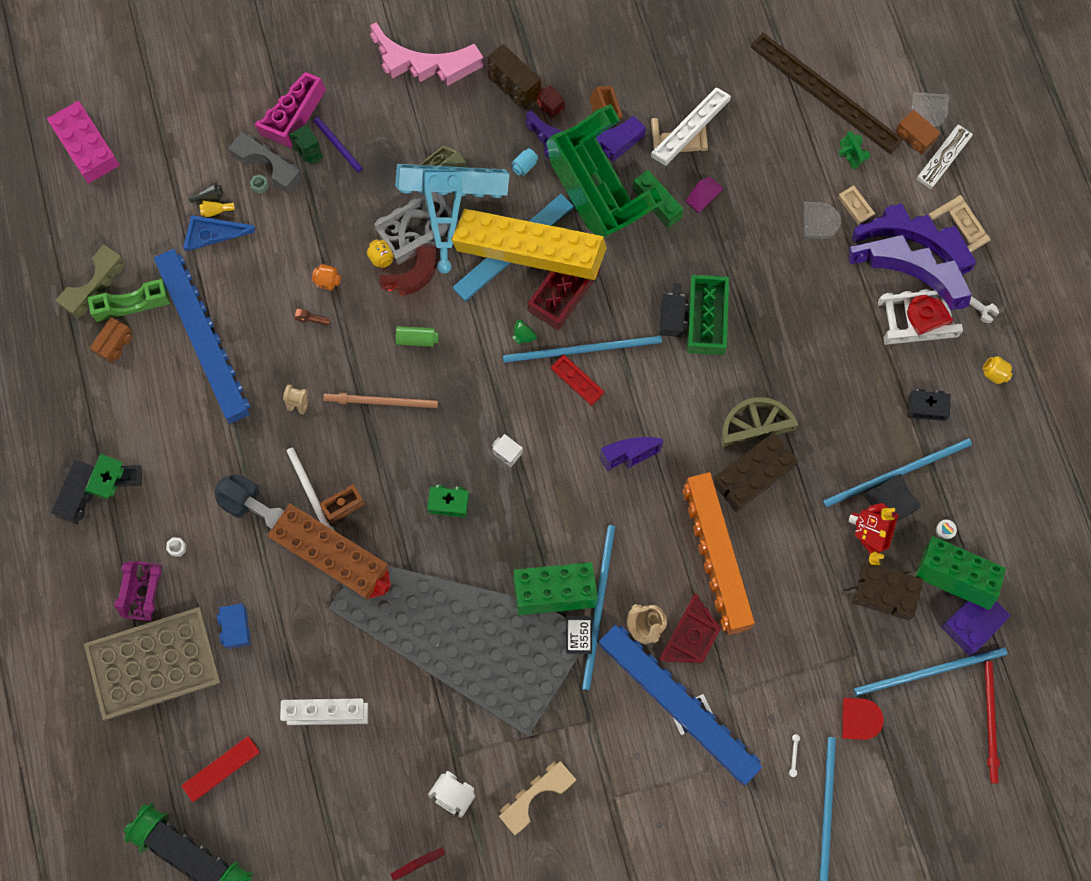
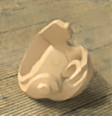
(646, 623)

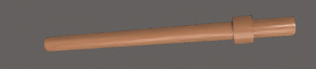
(344, 398)

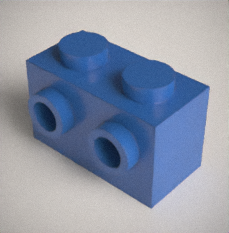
(234, 626)

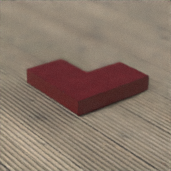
(417, 863)

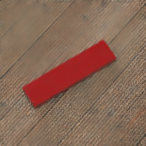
(220, 769)

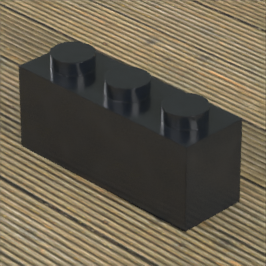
(72, 498)

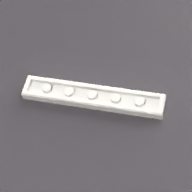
(690, 126)

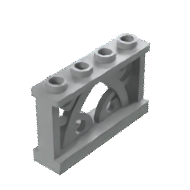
(404, 214)

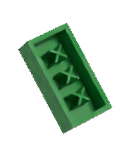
(708, 315)
(961, 573)
(555, 588)

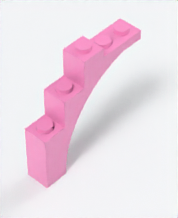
(448, 66)

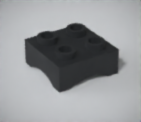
(895, 495)

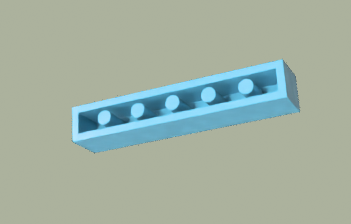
(474, 180)

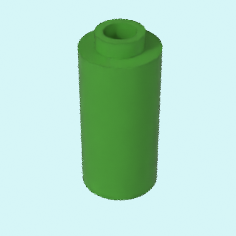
(416, 336)

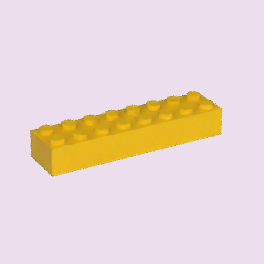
(529, 244)

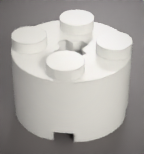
(452, 794)

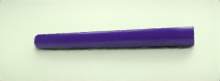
(340, 147)

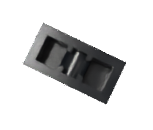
(921, 410)

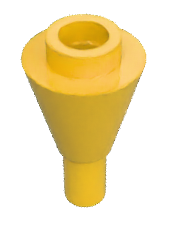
(210, 209)

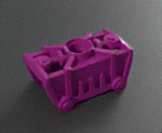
(130, 587)

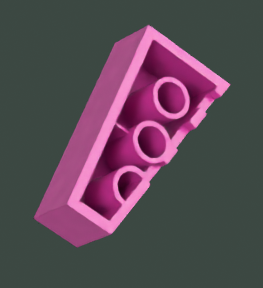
(292, 110)

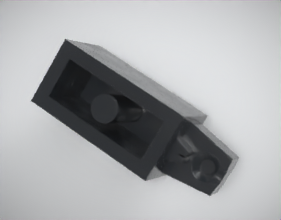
(672, 313)

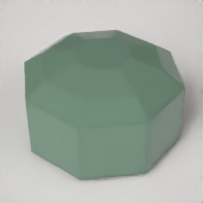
(259, 184)

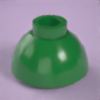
(523, 332)

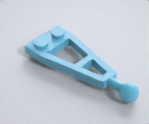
(443, 182)

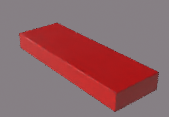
(577, 380)

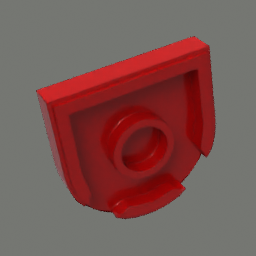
(927, 314)
(860, 719)

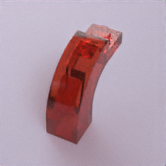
(417, 277)

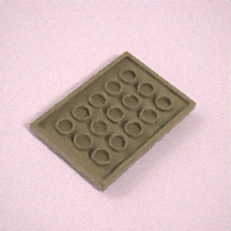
(152, 663)

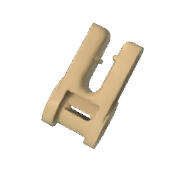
(295, 397)

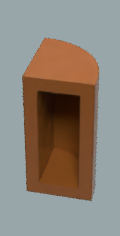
(605, 96)

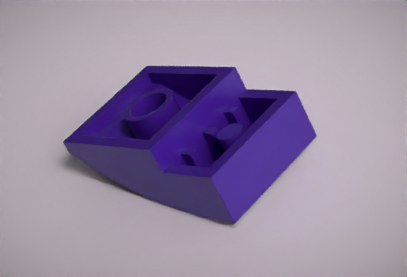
(630, 451)

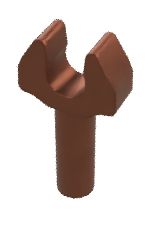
(304, 316)

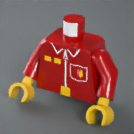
(875, 529)

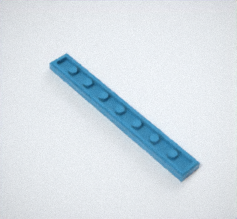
(491, 267)

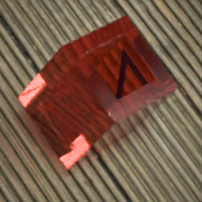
(550, 101)

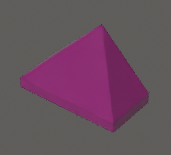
(703, 194)

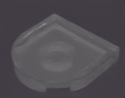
(931, 106)
(820, 220)

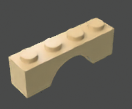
(557, 780)

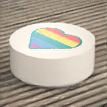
(946, 530)

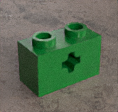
(95, 484)
(457, 507)

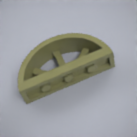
(759, 432)

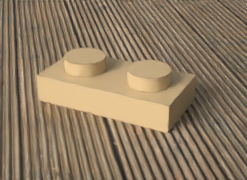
(856, 205)

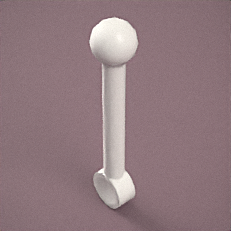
(792, 772)

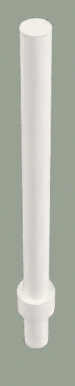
(308, 488)

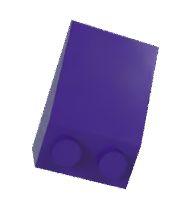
(974, 625)

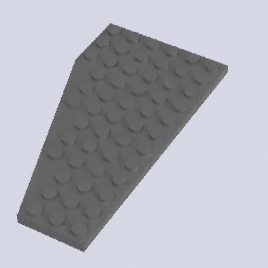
(469, 642)

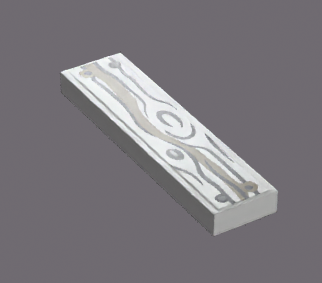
(944, 157)

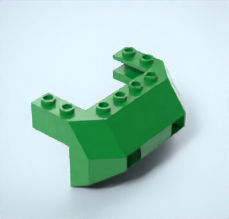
(592, 180)

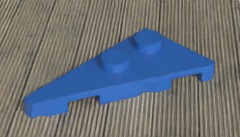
(209, 231)

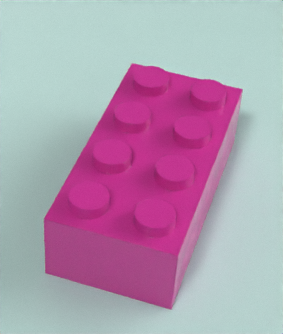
(83, 142)

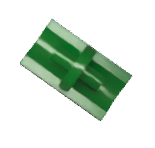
(852, 151)

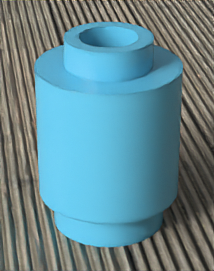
(524, 162)

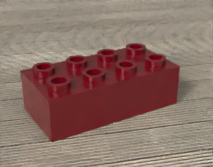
(558, 297)

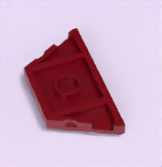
(692, 635)

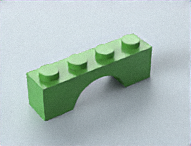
(149, 296)

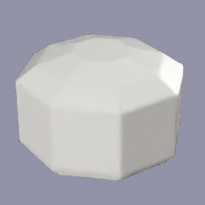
(176, 547)

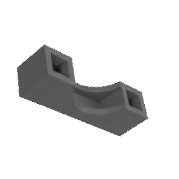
(248, 150)

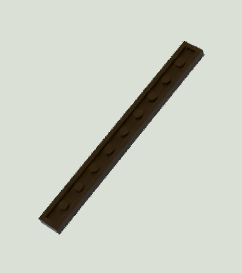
(827, 93)

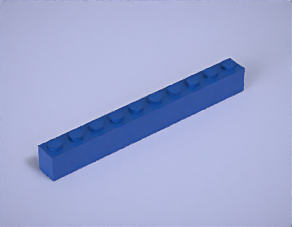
(202, 337)
(680, 705)

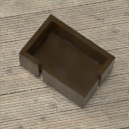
(513, 76)
(887, 590)

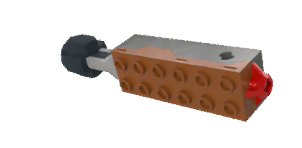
(309, 540)

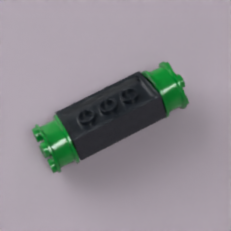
(160, 837)

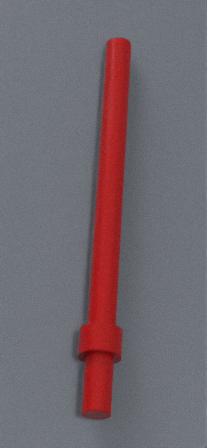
(992, 762)

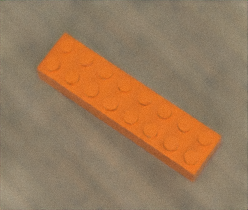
(718, 554)

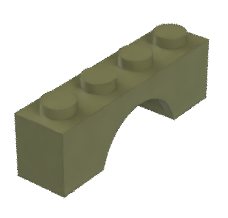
(106, 267)

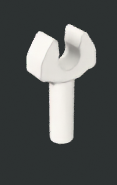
(984, 309)

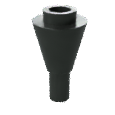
(212, 192)

